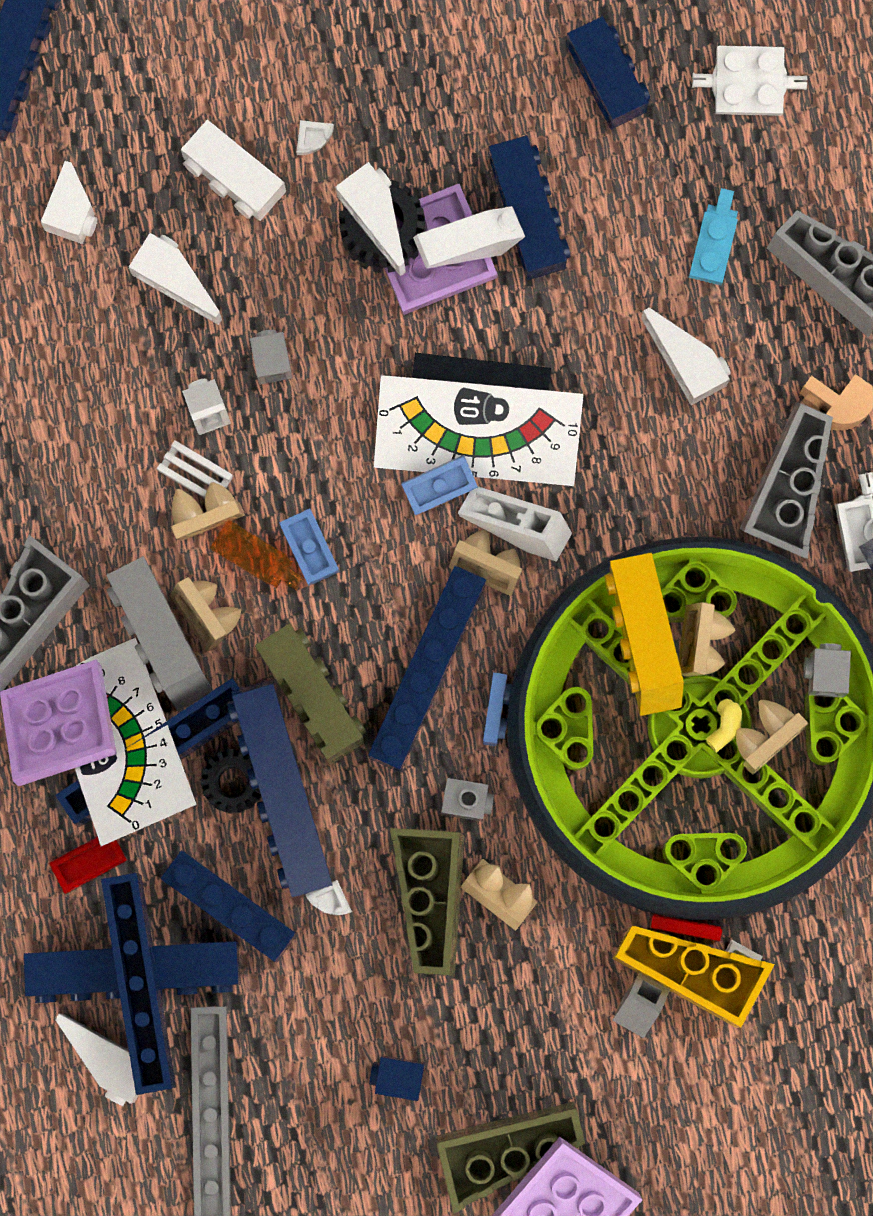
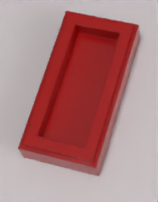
(86, 863)
(685, 928)

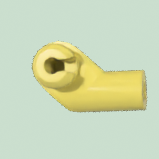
(730, 722)

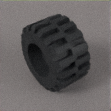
(362, 247)

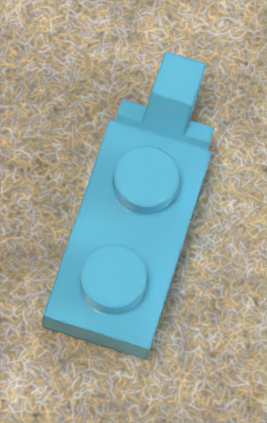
(715, 240)

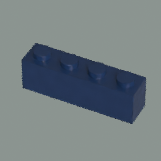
(521, 187)
(229, 906)

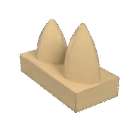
(191, 520)
(499, 571)
(208, 624)
(700, 627)
(780, 725)
(499, 894)

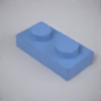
(439, 485)
(309, 547)
(499, 695)

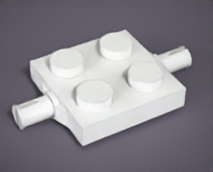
(749, 80)
(856, 523)

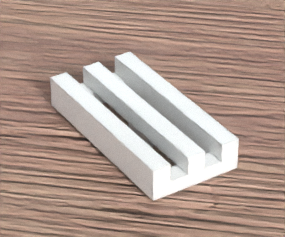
(171, 458)

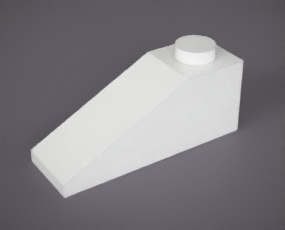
(370, 203)
(470, 238)
(166, 270)
(689, 360)
(517, 522)
(104, 1059)

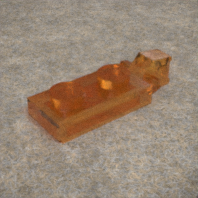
(255, 556)

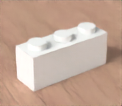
(232, 171)

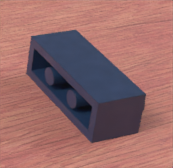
(608, 72)
(397, 1077)

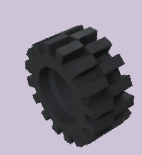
(211, 782)

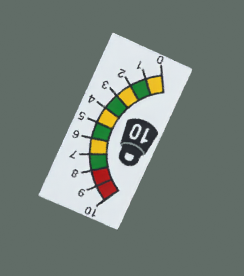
(496, 428)
(145, 778)

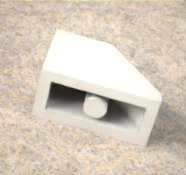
(69, 209)
(206, 406)

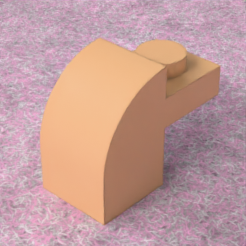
(848, 408)

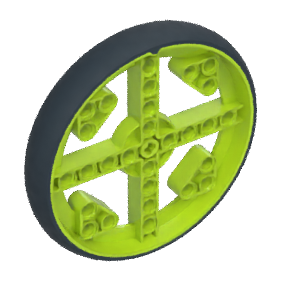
(673, 887)

